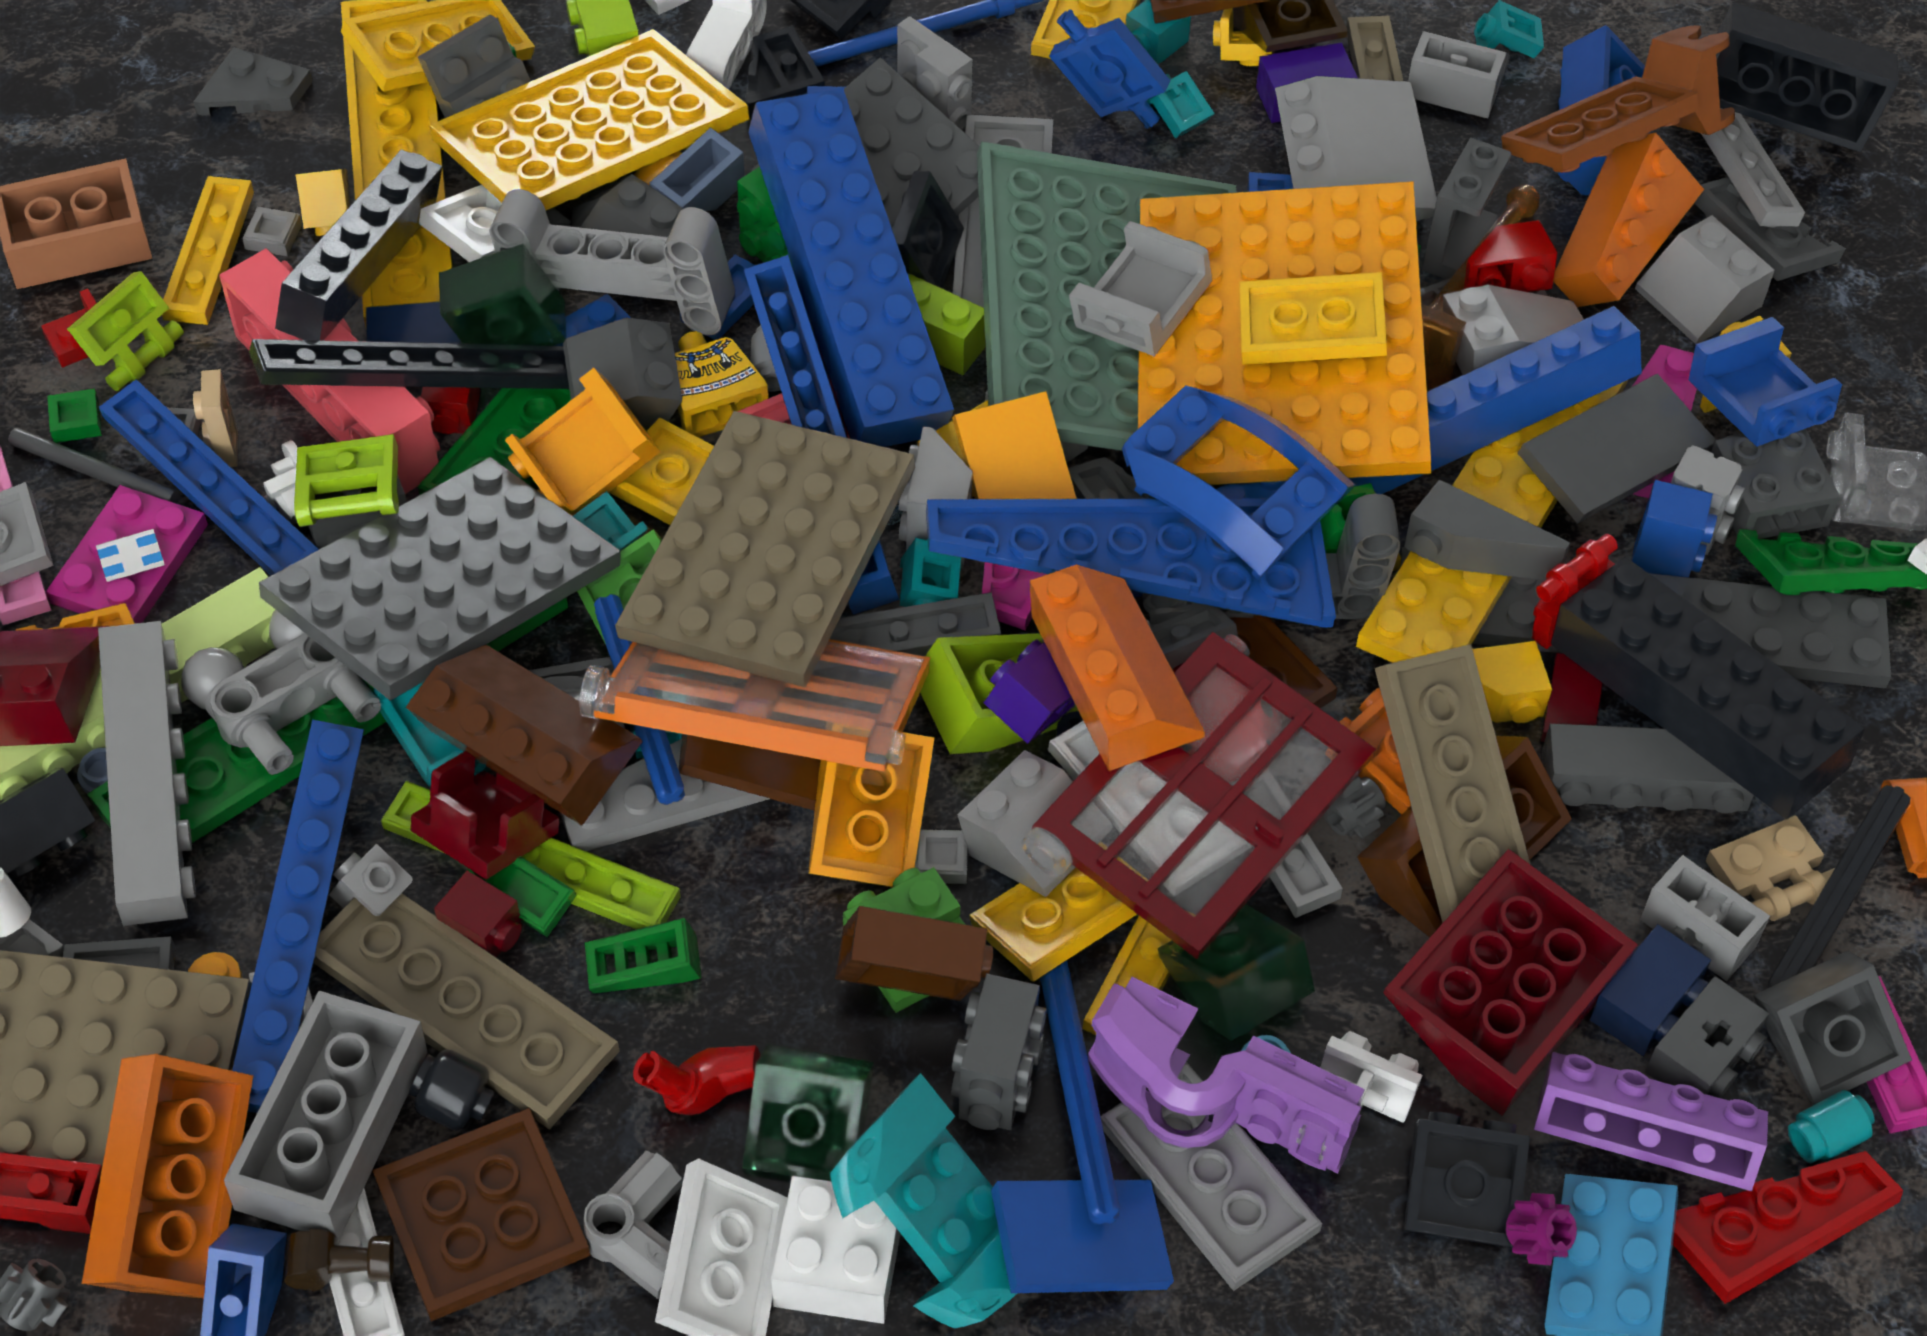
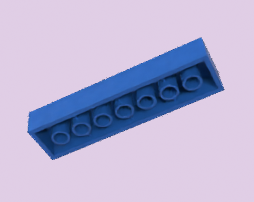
(849, 268)

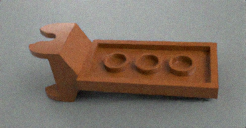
(1675, 90)

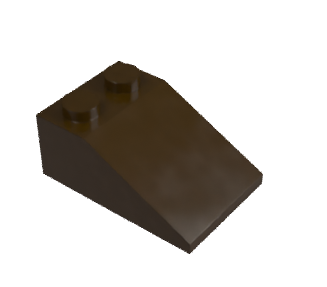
(1289, 23)

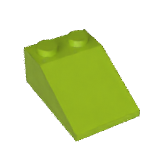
(961, 683)

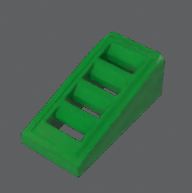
(645, 974)

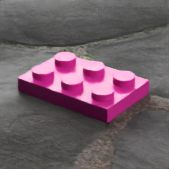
(82, 581)

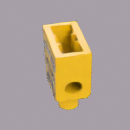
(714, 383)

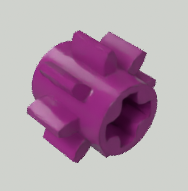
(1541, 1229)

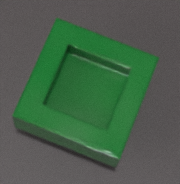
(74, 415)

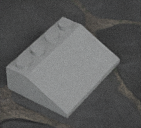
(1355, 135)

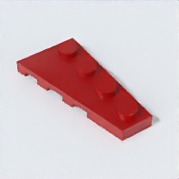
(1763, 1231)

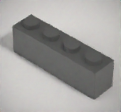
(1635, 769)

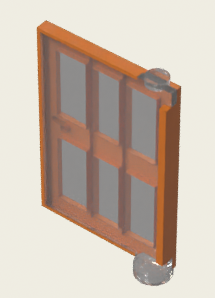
(844, 714)

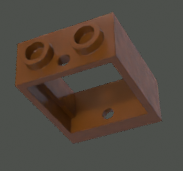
(913, 953)

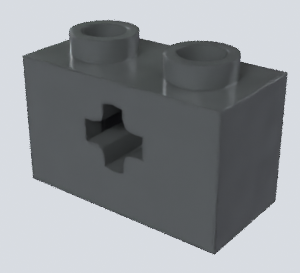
(1716, 1019)

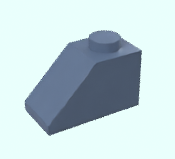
(703, 173)

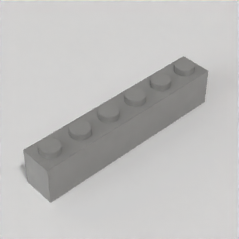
(143, 774)

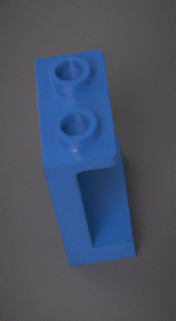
(1759, 384)

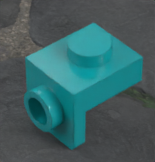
(610, 522)

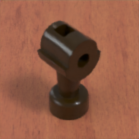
(317, 1256)

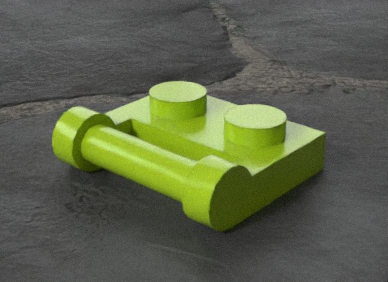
(343, 468)

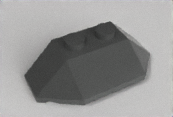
(626, 207)

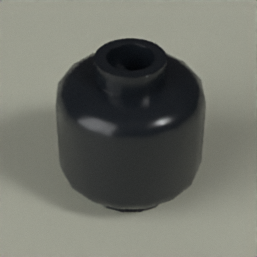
(451, 1089)

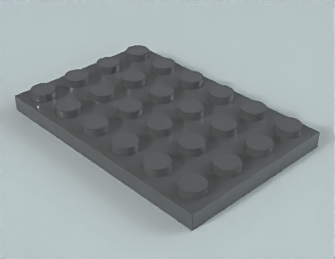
(439, 576)

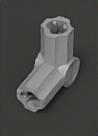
(632, 1204)

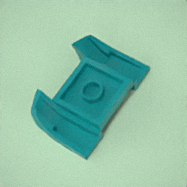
(933, 1200)

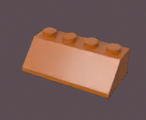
(1112, 665)
(165, 1175)

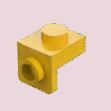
(1235, 44)

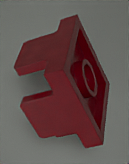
(481, 817)

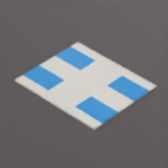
(130, 555)

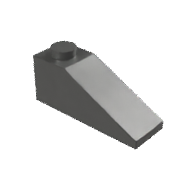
(1479, 537)

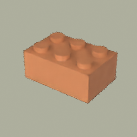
(72, 224)

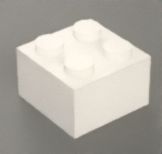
(830, 1260)

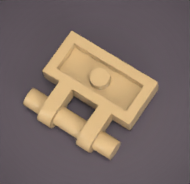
(1767, 858)

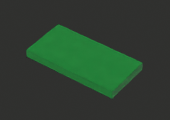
(509, 412)

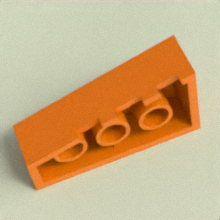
(1625, 220)

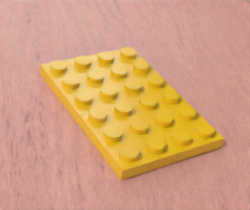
(589, 121)

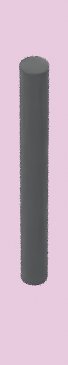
(88, 465)

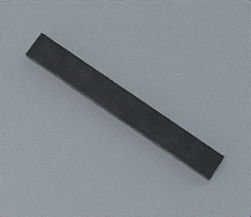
(408, 364)

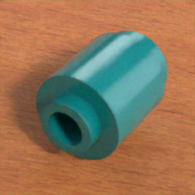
(1831, 1127)

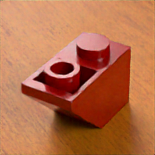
(1514, 258)

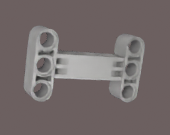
(679, 268)

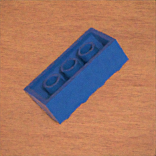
(1587, 69)

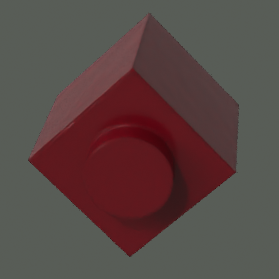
(481, 914)

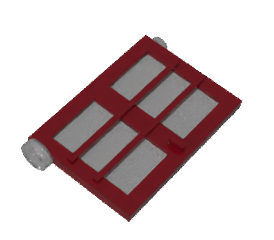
(1211, 819)

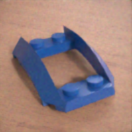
(1278, 522)

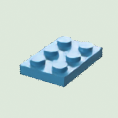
(1619, 1261)

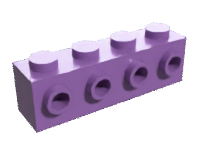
(1652, 1120)

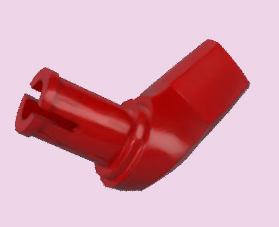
(700, 1079)

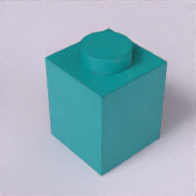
(1160, 38)

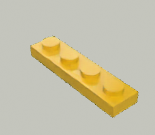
(207, 250)

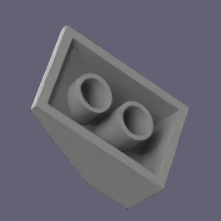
(1504, 321)

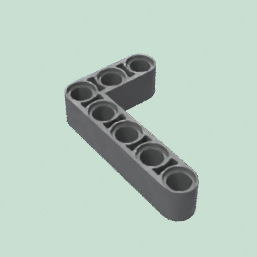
(1357, 570)

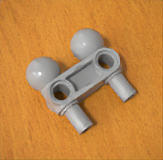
(272, 690)

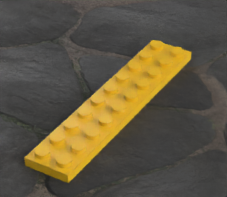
(378, 130)
(1445, 608)

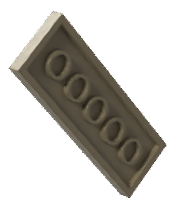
(1451, 769)
(467, 1003)

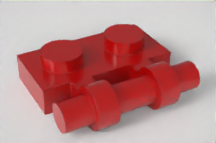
(1568, 579)

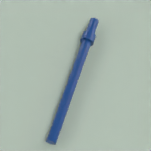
(935, 23)

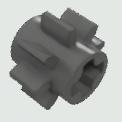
(1357, 809)
(32, 1294)

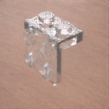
(1875, 482)

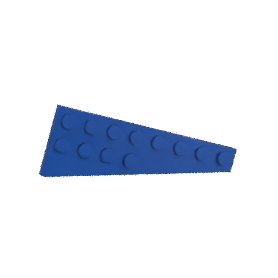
(1140, 542)

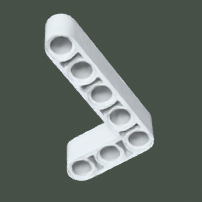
(727, 37)

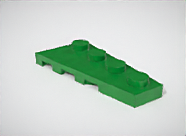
(1830, 567)

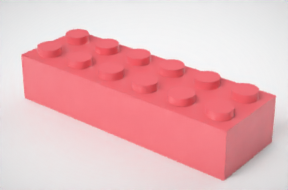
(343, 411)

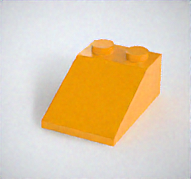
(870, 818)

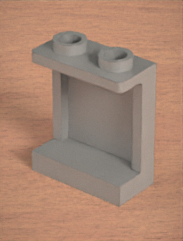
(1144, 290)

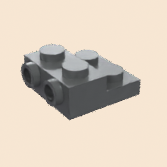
(472, 67)

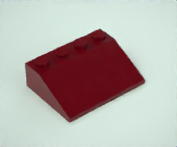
(46, 683)
(1507, 979)

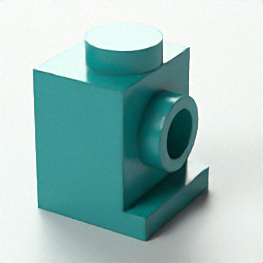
(928, 575)

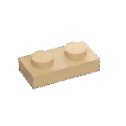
(214, 407)

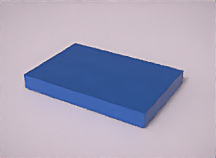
(1058, 1249)

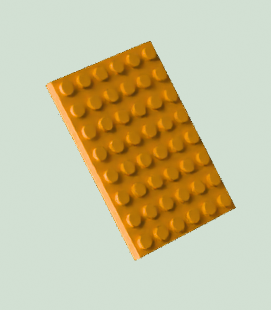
(1354, 411)

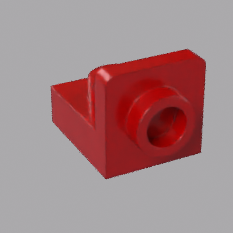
(59, 338)

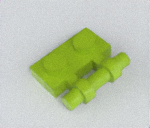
(117, 321)

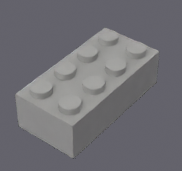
(326, 1115)

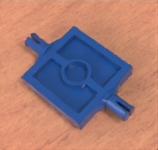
(1109, 68)

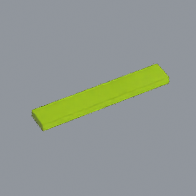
(598, 882)

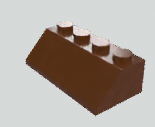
(524, 730)
(1397, 859)

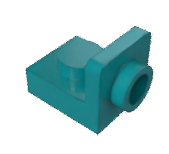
(1510, 27)
(1182, 105)

